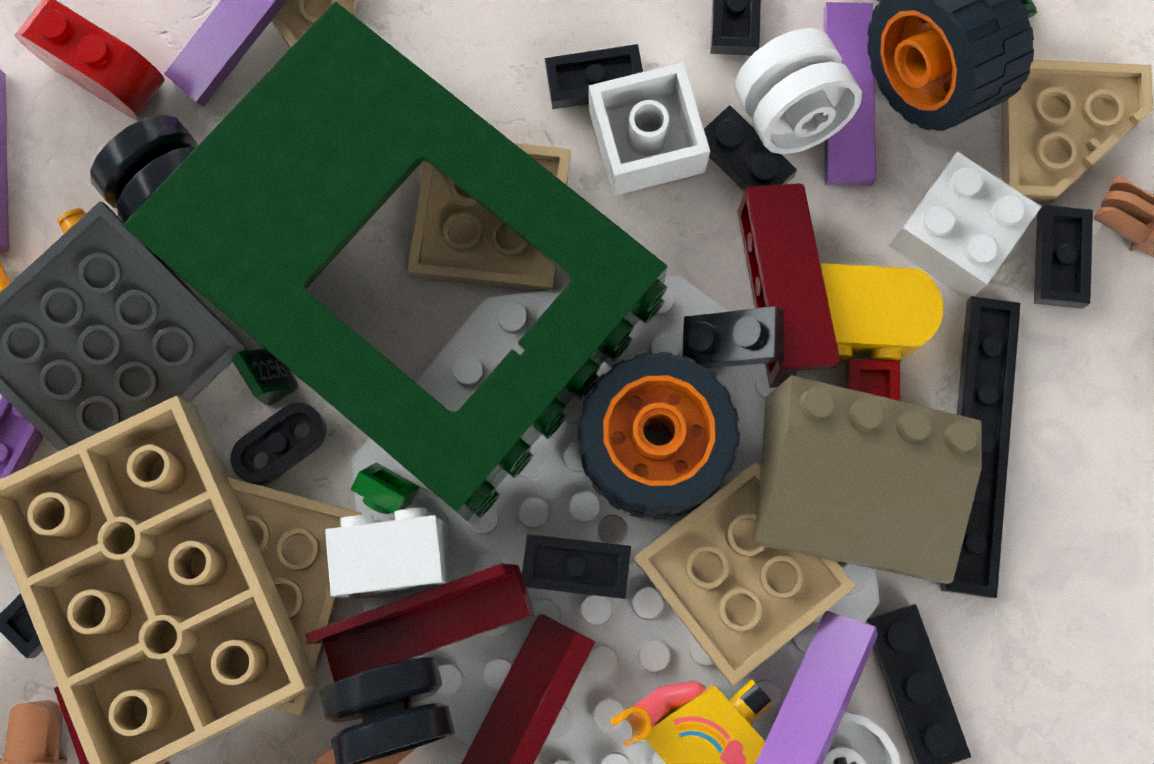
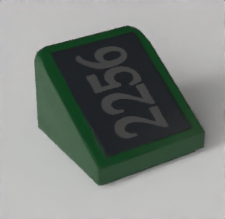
(264, 375)

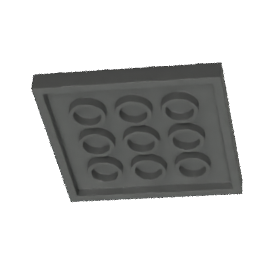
(103, 333)

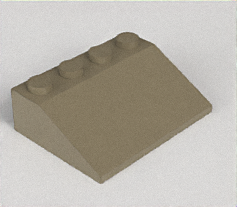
(866, 479)

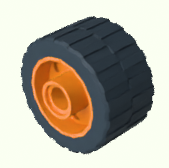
(949, 57)
(664, 396)

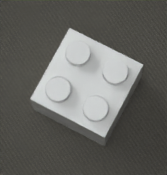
(648, 128)
(965, 226)
(388, 556)

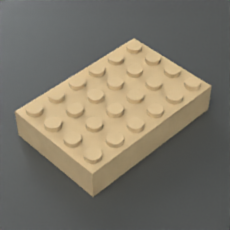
(149, 589)

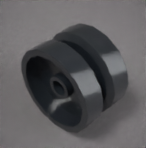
(140, 161)
(384, 704)

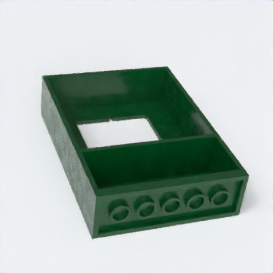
(304, 172)

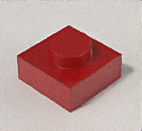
(874, 377)

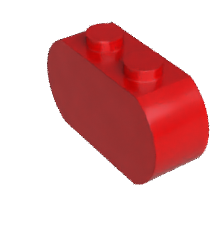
(90, 57)

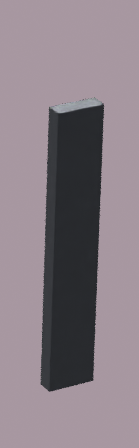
(987, 395)

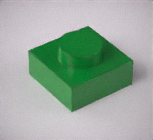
(384, 489)

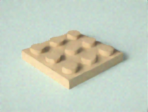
(468, 244)
(736, 594)

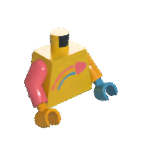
(698, 723)

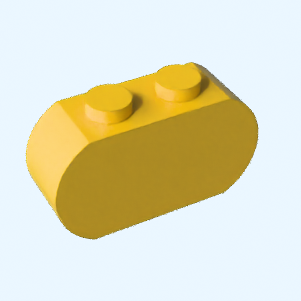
(881, 309)

